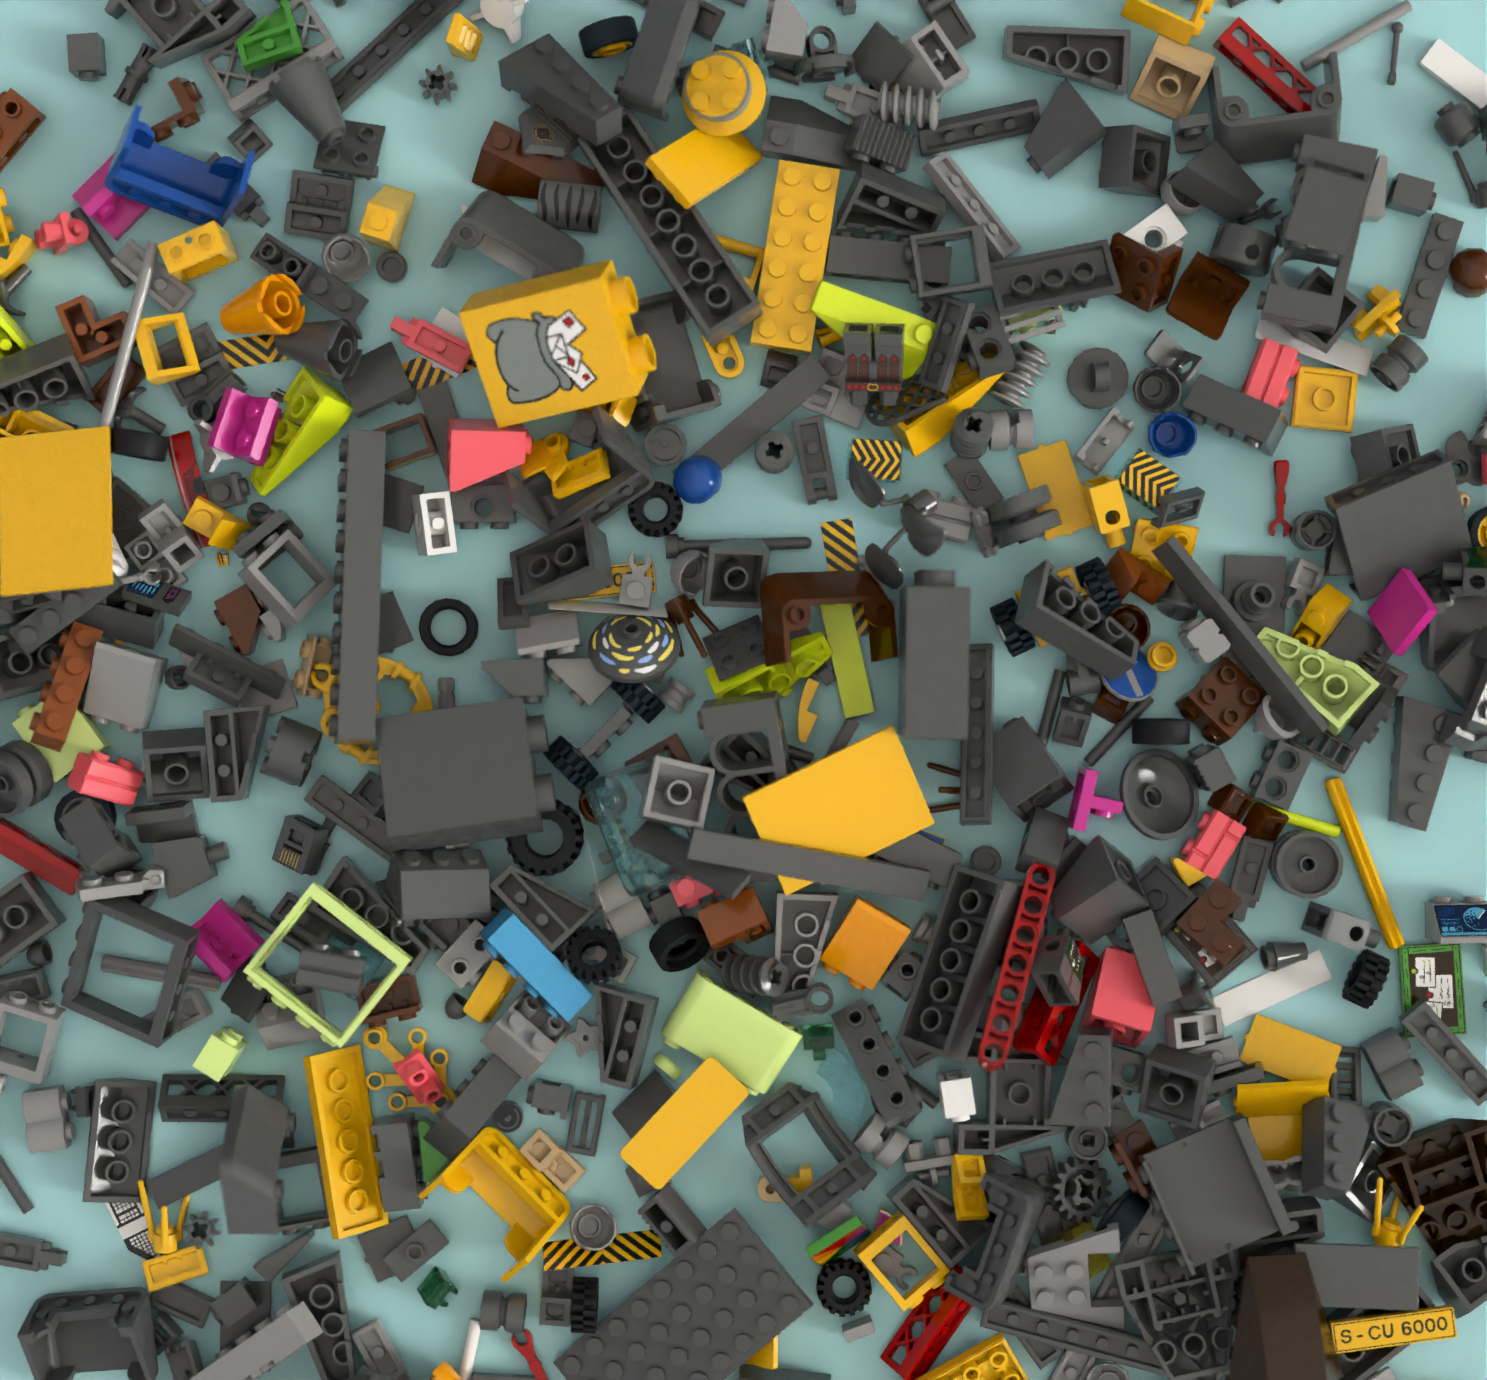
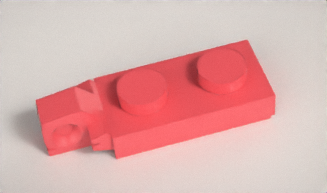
(433, 343)

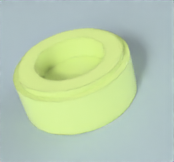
(667, 1066)

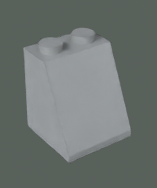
(123, 686)

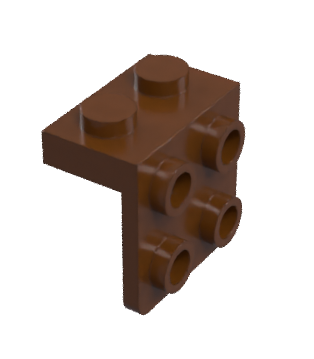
(188, 98)
(1206, 296)
(1221, 702)

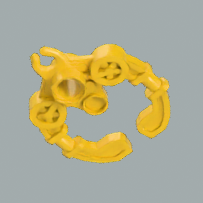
(385, 667)

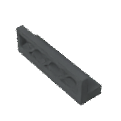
(194, 1107)

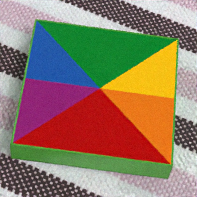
(838, 1241)

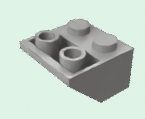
(787, 34)
(934, 63)
(549, 632)
(278, 1025)
(525, 1035)

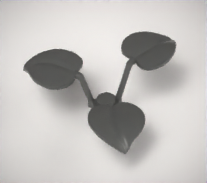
(922, 533)

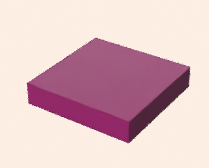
(1402, 611)

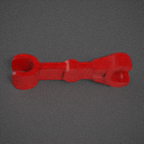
(1281, 473)
(528, 1352)

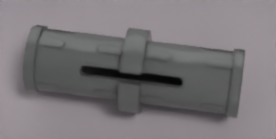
(135, 75)

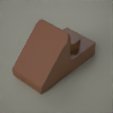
(1136, 576)

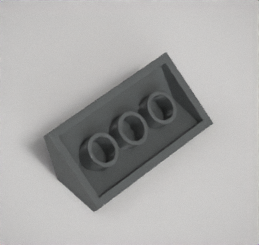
(1053, 278)
(119, 1140)

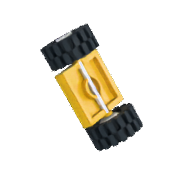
(1094, 584)

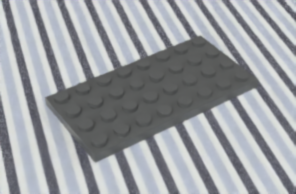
(695, 1314)

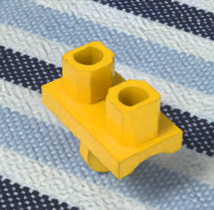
(1381, 317)

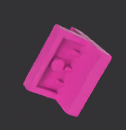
(109, 209)
(245, 426)
(1086, 802)
(225, 940)

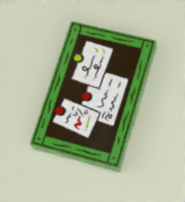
(1435, 976)

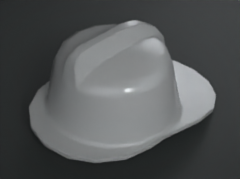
(1272, 721)

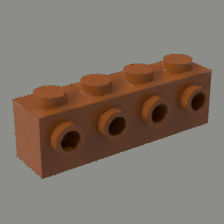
(17, 124)
(66, 687)

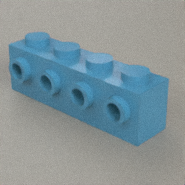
(535, 965)

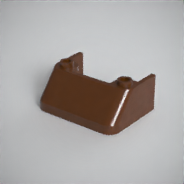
(787, 604)

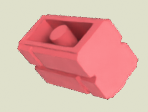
(1270, 372)
(105, 778)
(1212, 843)

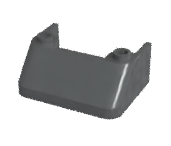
(657, 56)
(1274, 136)
(517, 230)
(629, 480)
(250, 1160)

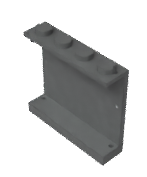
(1400, 521)
(1213, 1192)

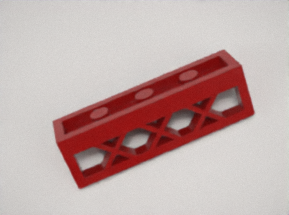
(1259, 73)
(39, 857)
(1042, 1021)
(935, 1334)

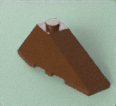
(510, 173)

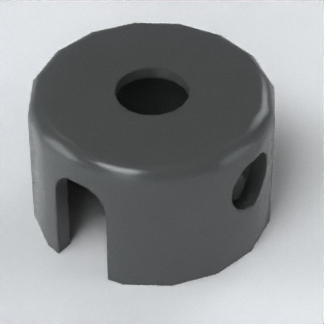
(1243, 249)

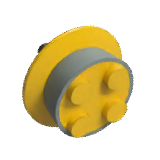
(723, 93)

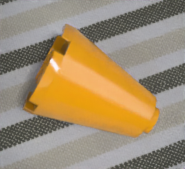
(265, 308)

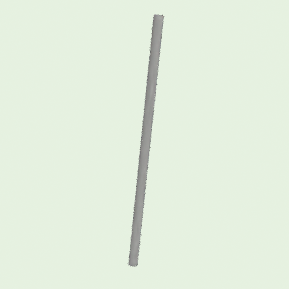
(129, 334)

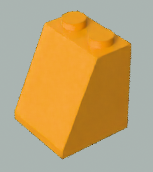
(864, 943)

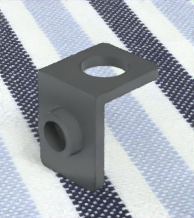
(1169, 354)

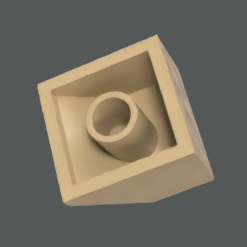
(1172, 77)

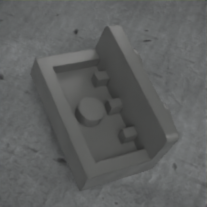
(270, 522)
(1377, 708)

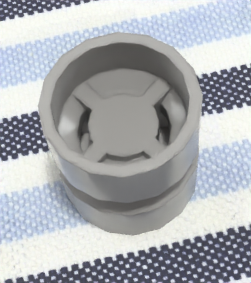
(1012, 429)
(880, 1140)

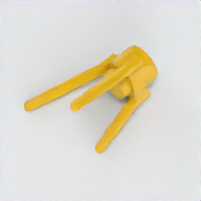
(1388, 1230)
(164, 1236)

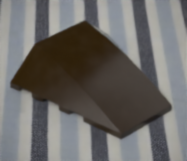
(1447, 1175)
(1281, 1323)

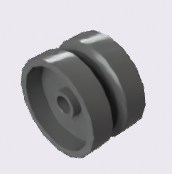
(1023, 516)
(23, 777)
(1320, 853)

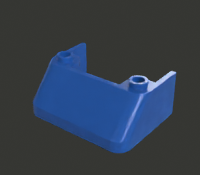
(174, 180)

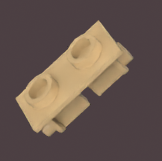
(312, 653)

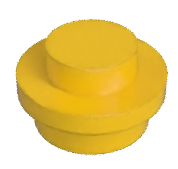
(1161, 656)

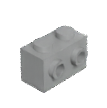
(466, 956)

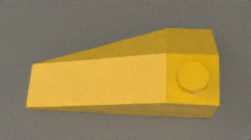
(931, 426)

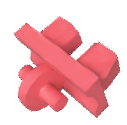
(61, 234)
(420, 1077)

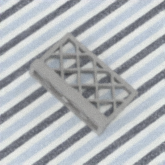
(258, 96)

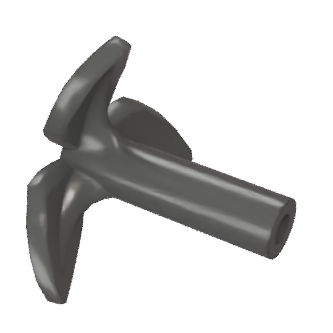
(10, 286)
(129, 409)

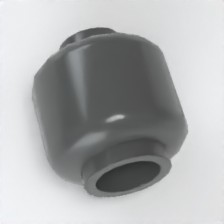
(1457, 124)

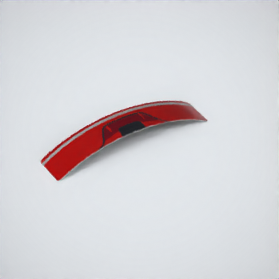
(187, 474)

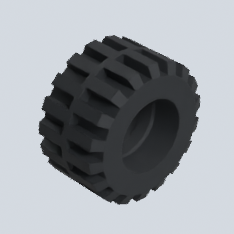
(563, 857)

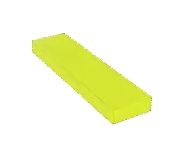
(847, 659)

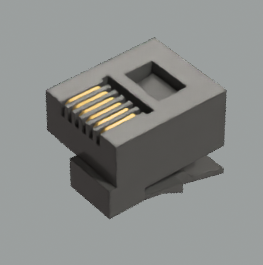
(302, 843)

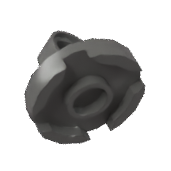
(825, 63)
(1097, 378)

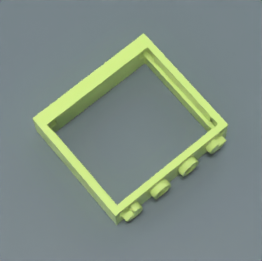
(284, 997)

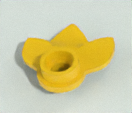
(547, 455)

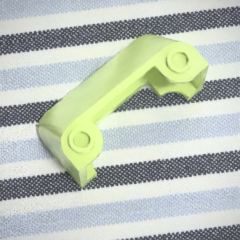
(732, 1030)

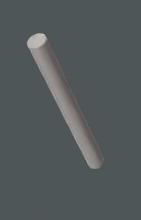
(1357, 35)

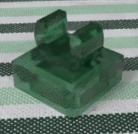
(818, 1038)
(436, 1287)

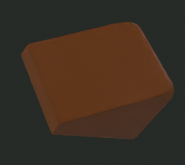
(1109, 706)
(1231, 801)
(1264, 822)

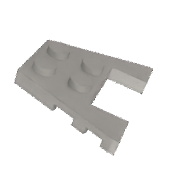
(1061, 1278)

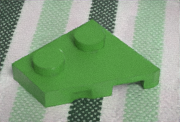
(270, 39)

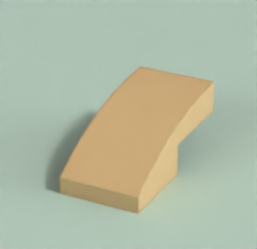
(552, 1160)

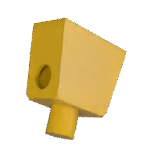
(1102, 496)

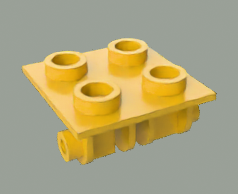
(1149, 537)

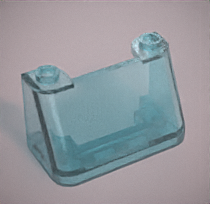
(616, 807)

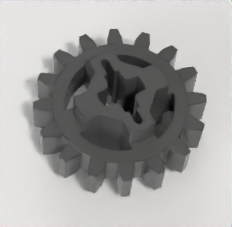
(1079, 1190)

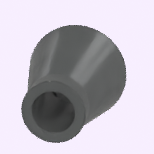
(1282, 954)

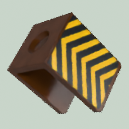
(417, 456)

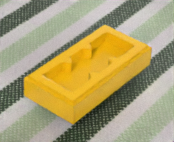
(582, 473)
(175, 1268)

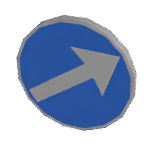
(1135, 683)

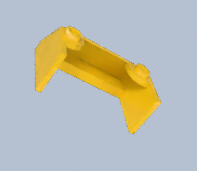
(511, 1189)

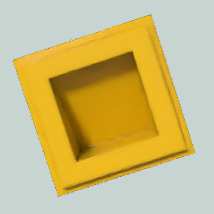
(1186, 873)

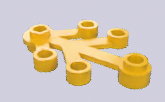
(394, 1079)

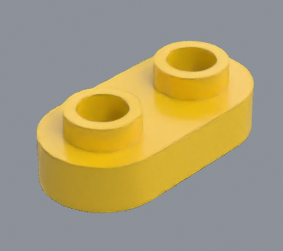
(723, 350)

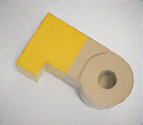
(798, 1180)

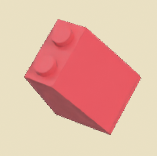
(482, 450)
(1118, 999)

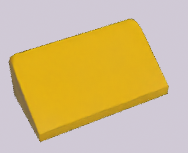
(489, 993)

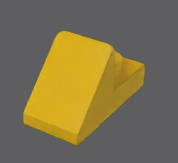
(215, 523)

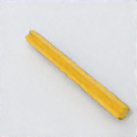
(1364, 863)

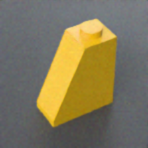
(387, 217)

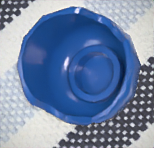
(1172, 434)
(697, 479)

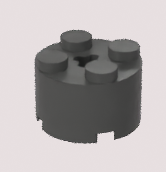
(291, 752)

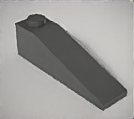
(806, 135)

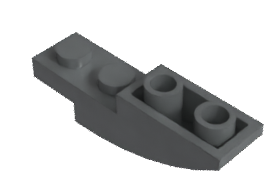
(309, 278)

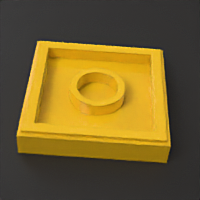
(1324, 399)

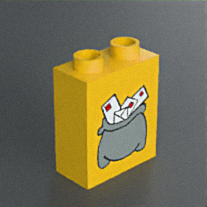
(557, 343)

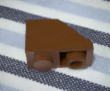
(241, 615)

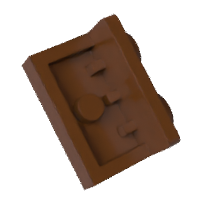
(400, 1000)

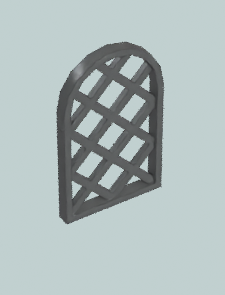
(908, 413)

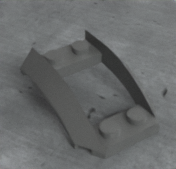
(830, 1189)

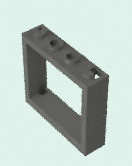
(154, 923)

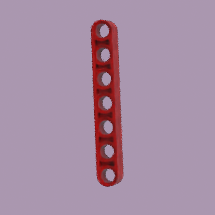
(1016, 980)

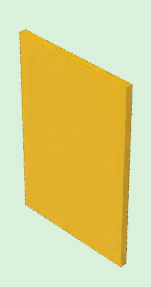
(55, 511)
(843, 802)

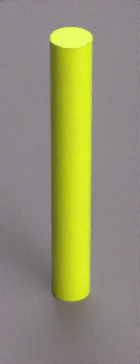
(1308, 823)

